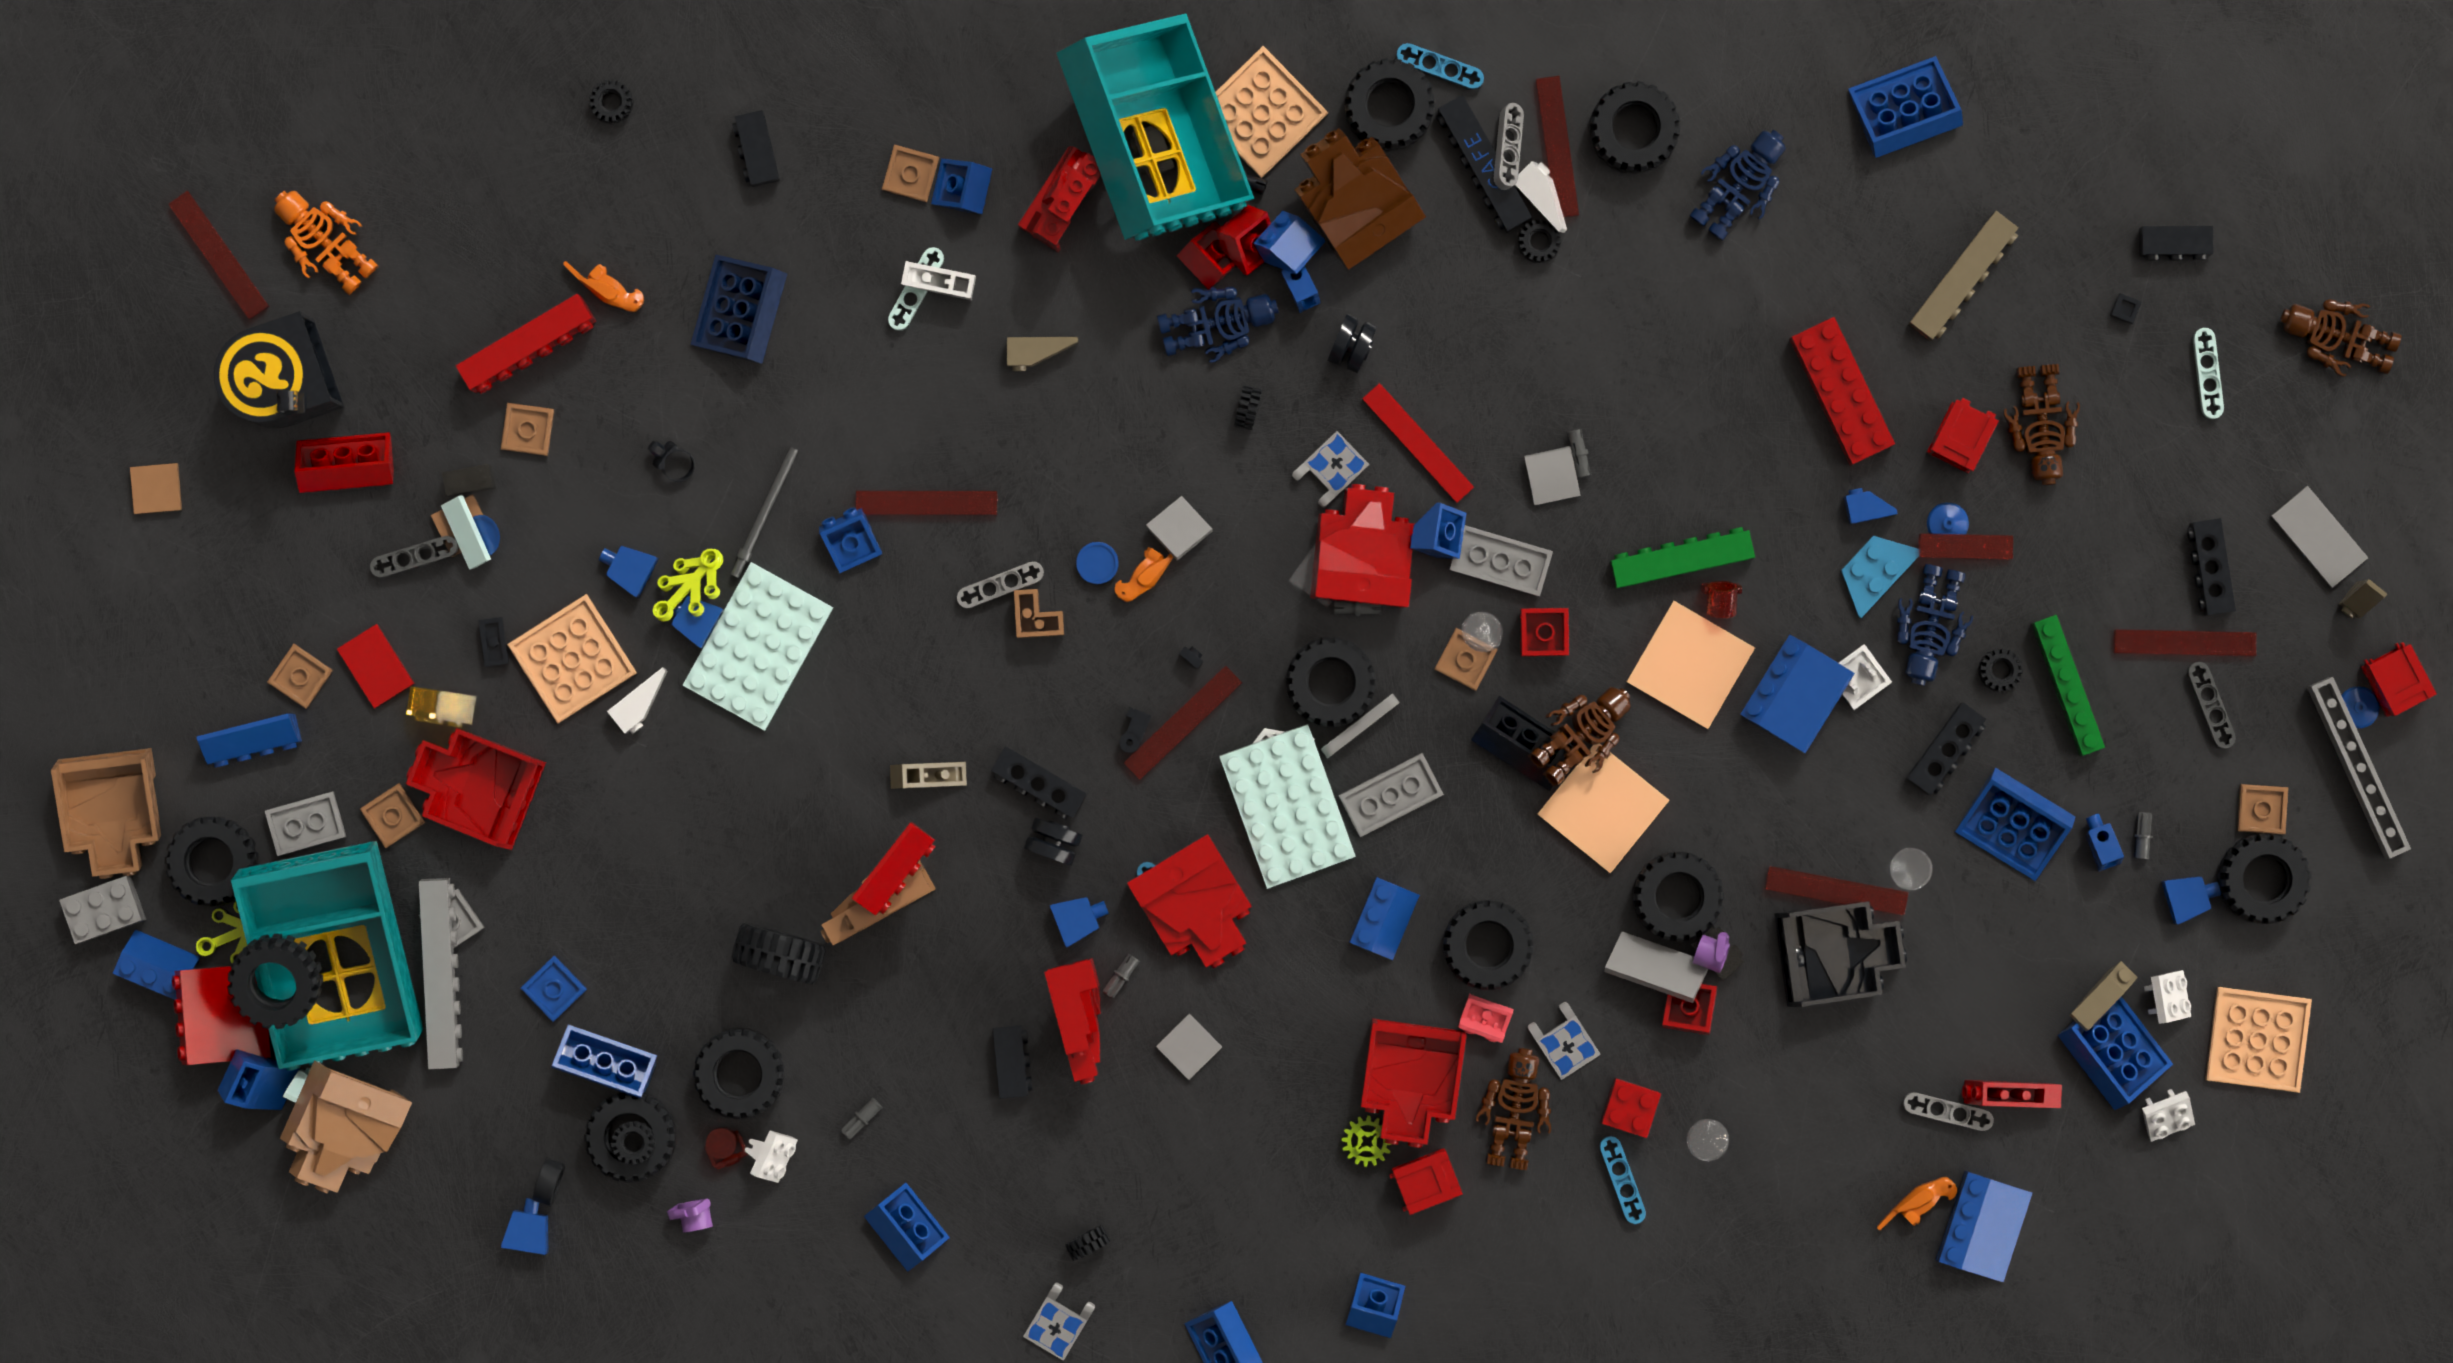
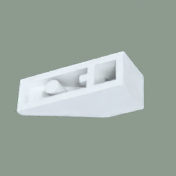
(1540, 190)
(939, 280)
(636, 705)

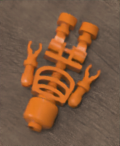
(293, 210)

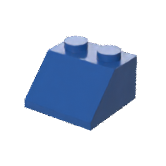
(961, 186)
(1288, 243)
(1439, 532)
(1375, 1305)

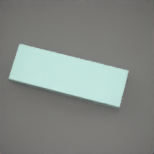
(465, 532)

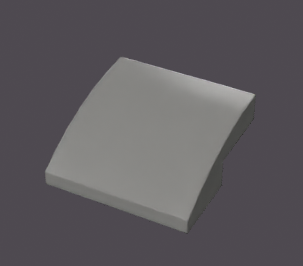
(1552, 475)

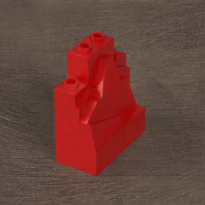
(1060, 197)
(1363, 551)
(476, 786)
(1194, 902)
(1076, 1005)
(1412, 1077)

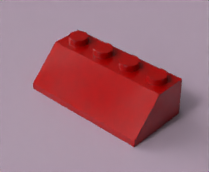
(344, 462)
(894, 868)

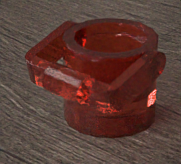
(1721, 598)
(722, 1144)

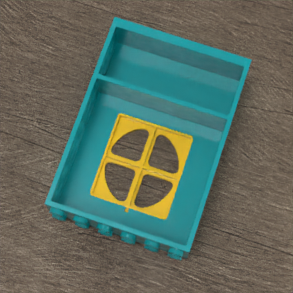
(1159, 79)
(322, 899)

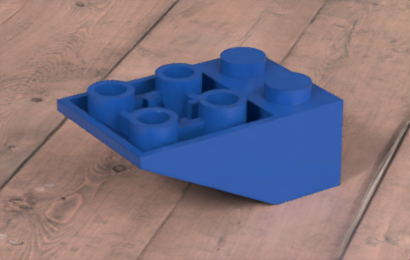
(255, 1082)

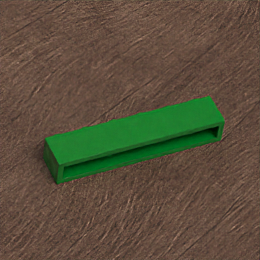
(1682, 559)
(2068, 685)

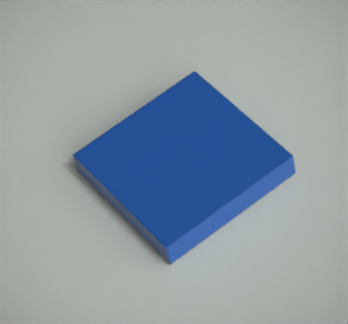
(553, 988)

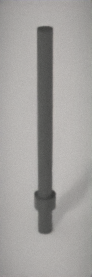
(744, 554)

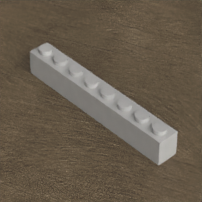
(2358, 768)
(439, 973)

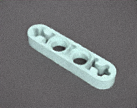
(918, 292)
(2211, 373)

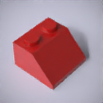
(1239, 235)
(1206, 258)

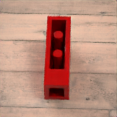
(2012, 1094)

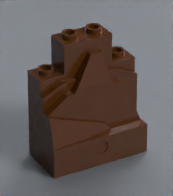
(1355, 196)

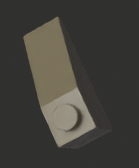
(1030, 351)
(2361, 598)
(928, 775)
(2103, 995)

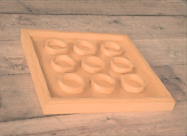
(1267, 111)
(572, 658)
(1690, 664)
(1603, 809)
(2258, 1039)

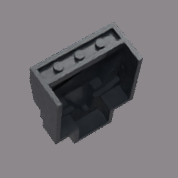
(1836, 953)

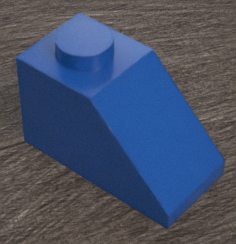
(1866, 506)

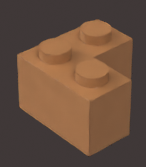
(1031, 621)

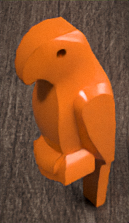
(609, 289)
(1144, 575)
(1921, 1200)

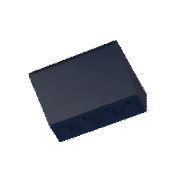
(739, 308)

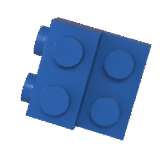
(849, 539)

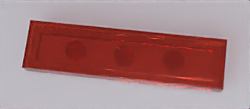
(1966, 546)

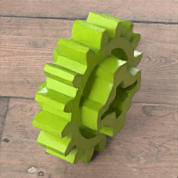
(1355, 1151)

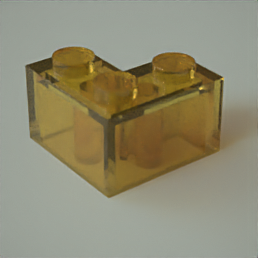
(440, 706)

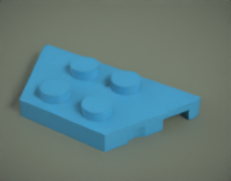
(1875, 570)

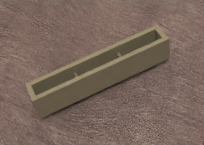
(1963, 276)

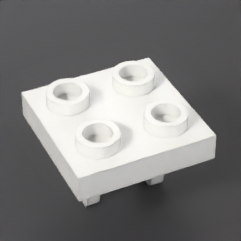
(1868, 677)
(2170, 997)
(2168, 1115)
(771, 1155)

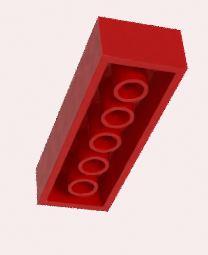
(526, 343)
(1842, 391)

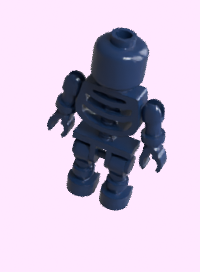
(1766, 149)
(1257, 311)
(1922, 664)

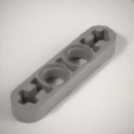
(1506, 145)
(1001, 588)
(1360, 725)
(1948, 1109)

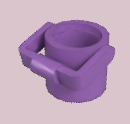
(1712, 952)
(693, 1215)

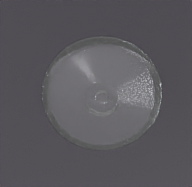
(1482, 631)
(1911, 868)
(1708, 1140)

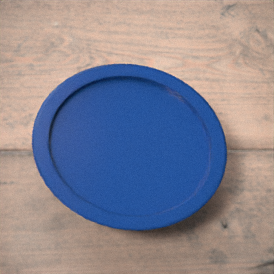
(1947, 519)
(488, 532)
(1097, 562)
(2361, 705)

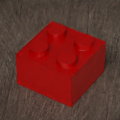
(1544, 632)
(1689, 1016)
(1630, 1107)

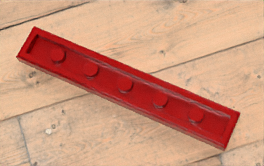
(1418, 443)

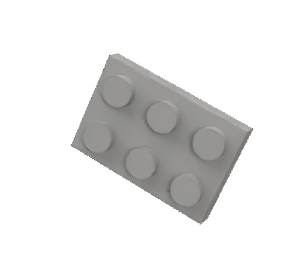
(305, 823)

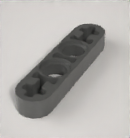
(414, 556)
(2207, 706)

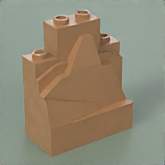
(108, 808)
(852, 917)
(340, 1127)

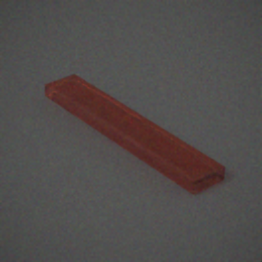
(1557, 143)
(218, 255)
(927, 502)
(2185, 642)
(1182, 722)
(1836, 890)

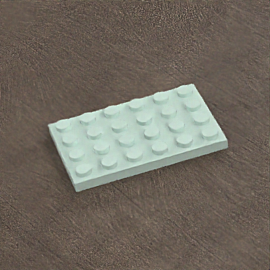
(758, 646)
(1287, 806)

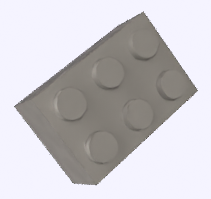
(102, 909)

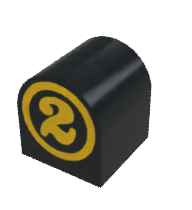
(272, 359)

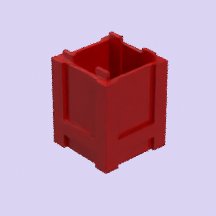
(1962, 435)
(2398, 680)
(1426, 1181)

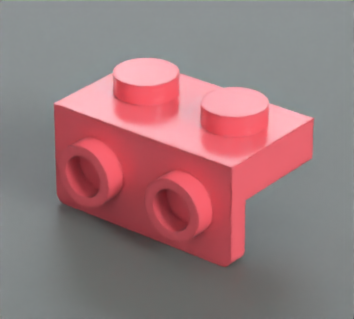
(1485, 1018)

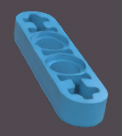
(1441, 63)
(1625, 1178)

